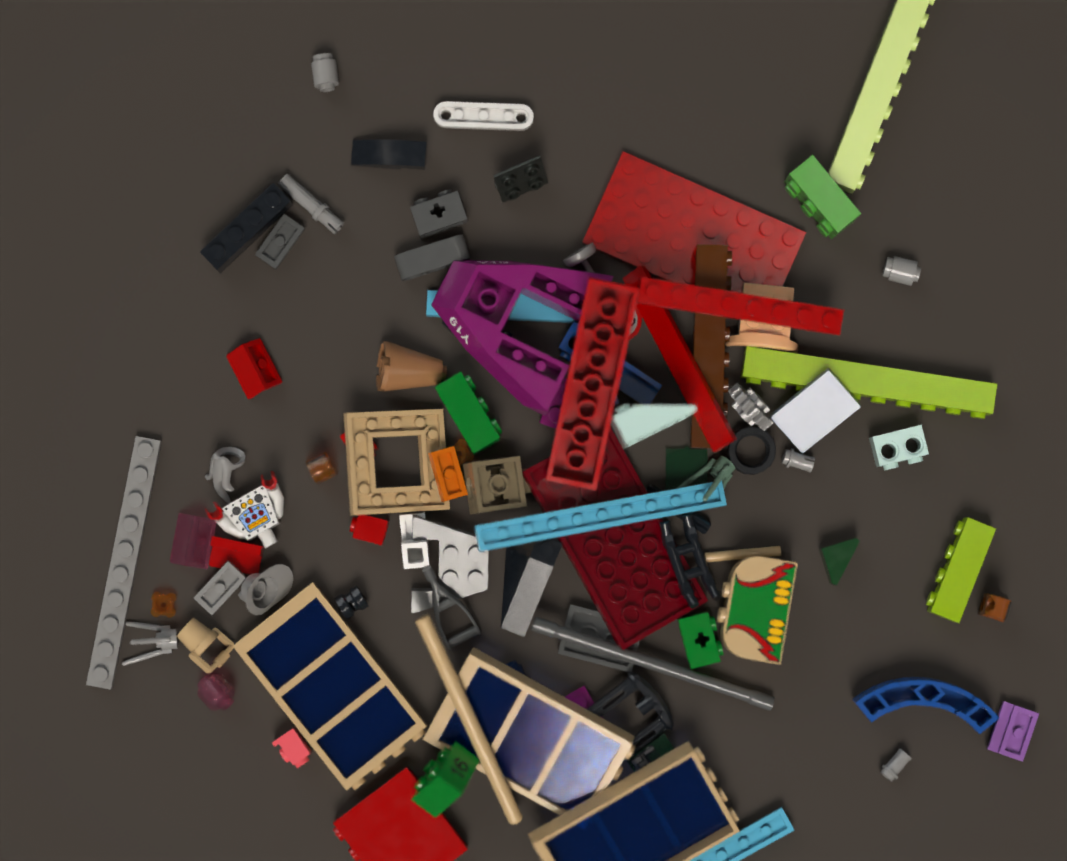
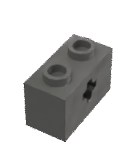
(430, 224)

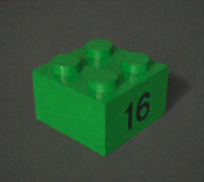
(445, 779)

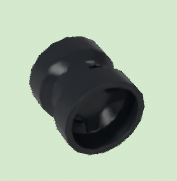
(357, 599)

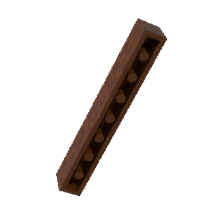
(710, 331)

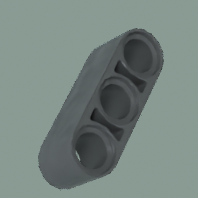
(431, 257)

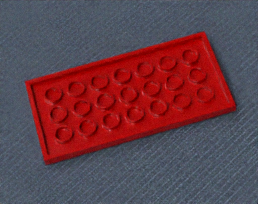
(661, 218)

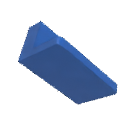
(638, 385)

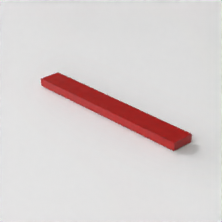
(684, 368)

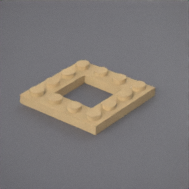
(359, 435)

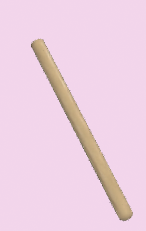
(469, 719)

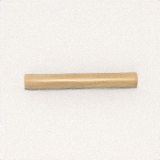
(742, 553)

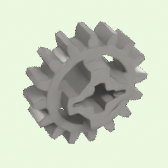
(750, 406)

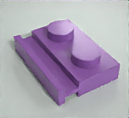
(1012, 731)

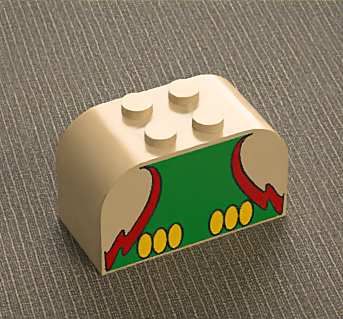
(757, 608)

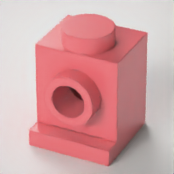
(293, 748)

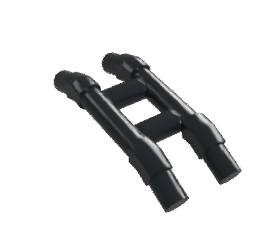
(700, 570)

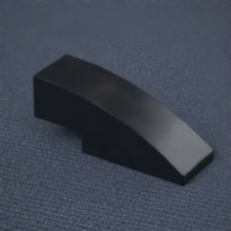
(389, 154)

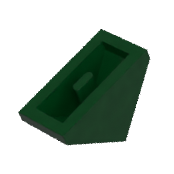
(837, 557)

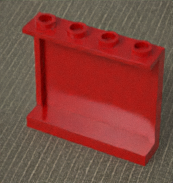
(396, 828)

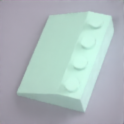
(643, 421)

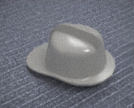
(266, 589)

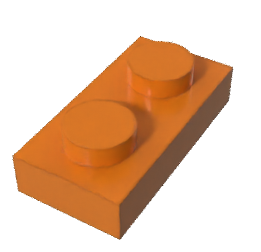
(447, 473)

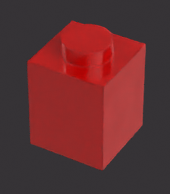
(369, 529)

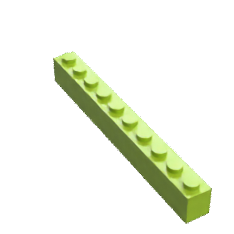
(872, 381)

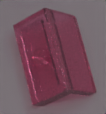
(192, 541)

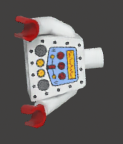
(253, 513)

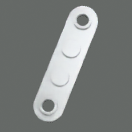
(483, 116)

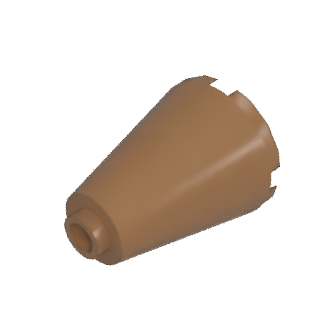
(407, 368)

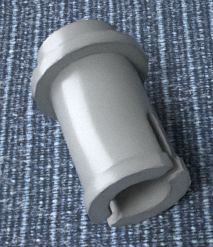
(797, 460)
(895, 765)

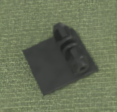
(520, 179)

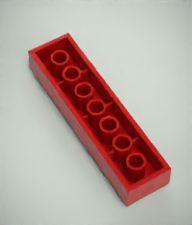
(592, 383)

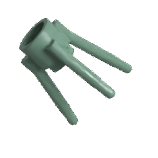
(721, 470)

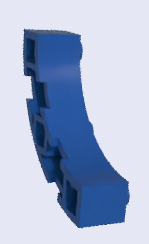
(925, 692)

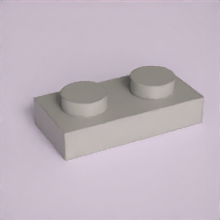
(220, 587)

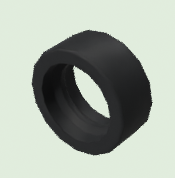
(770, 450)

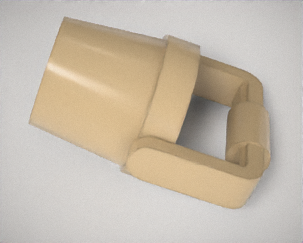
(198, 638)

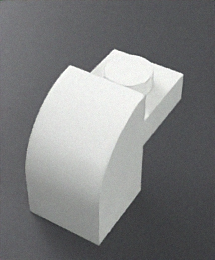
(414, 552)

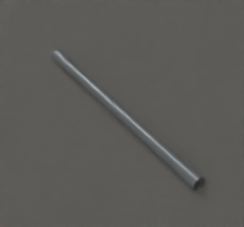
(752, 697)

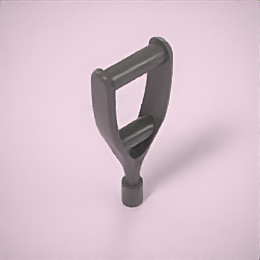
(445, 603)

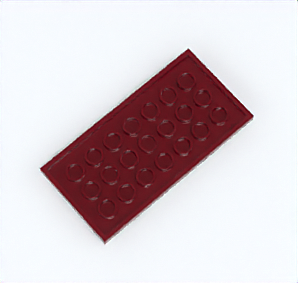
(623, 564)

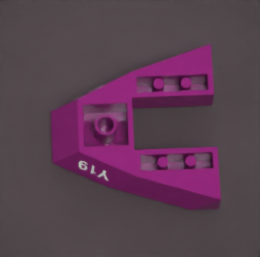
(478, 303)

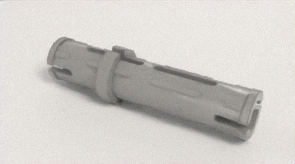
(311, 204)

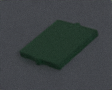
(682, 465)

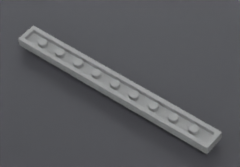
(124, 562)

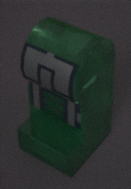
(650, 753)

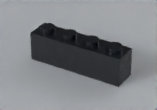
(246, 228)

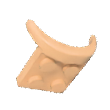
(765, 335)

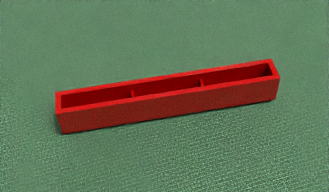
(740, 306)

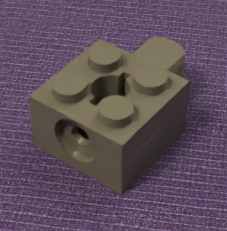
(495, 485)

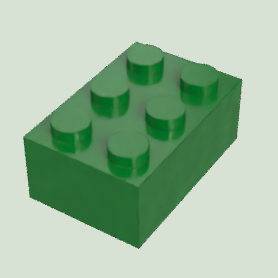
(469, 412)

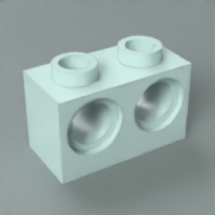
(897, 441)

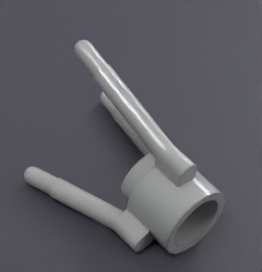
(165, 639)

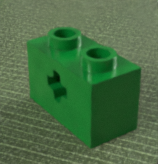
(689, 629)

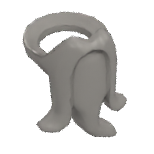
(221, 470)

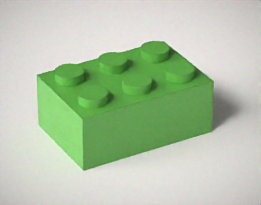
(821, 198)

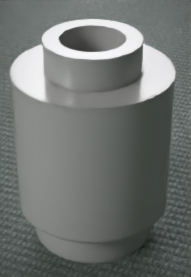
(324, 72)
(901, 270)

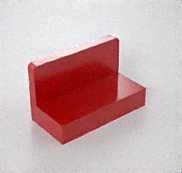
(254, 368)
(243, 555)

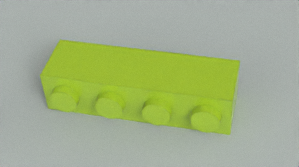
(960, 570)

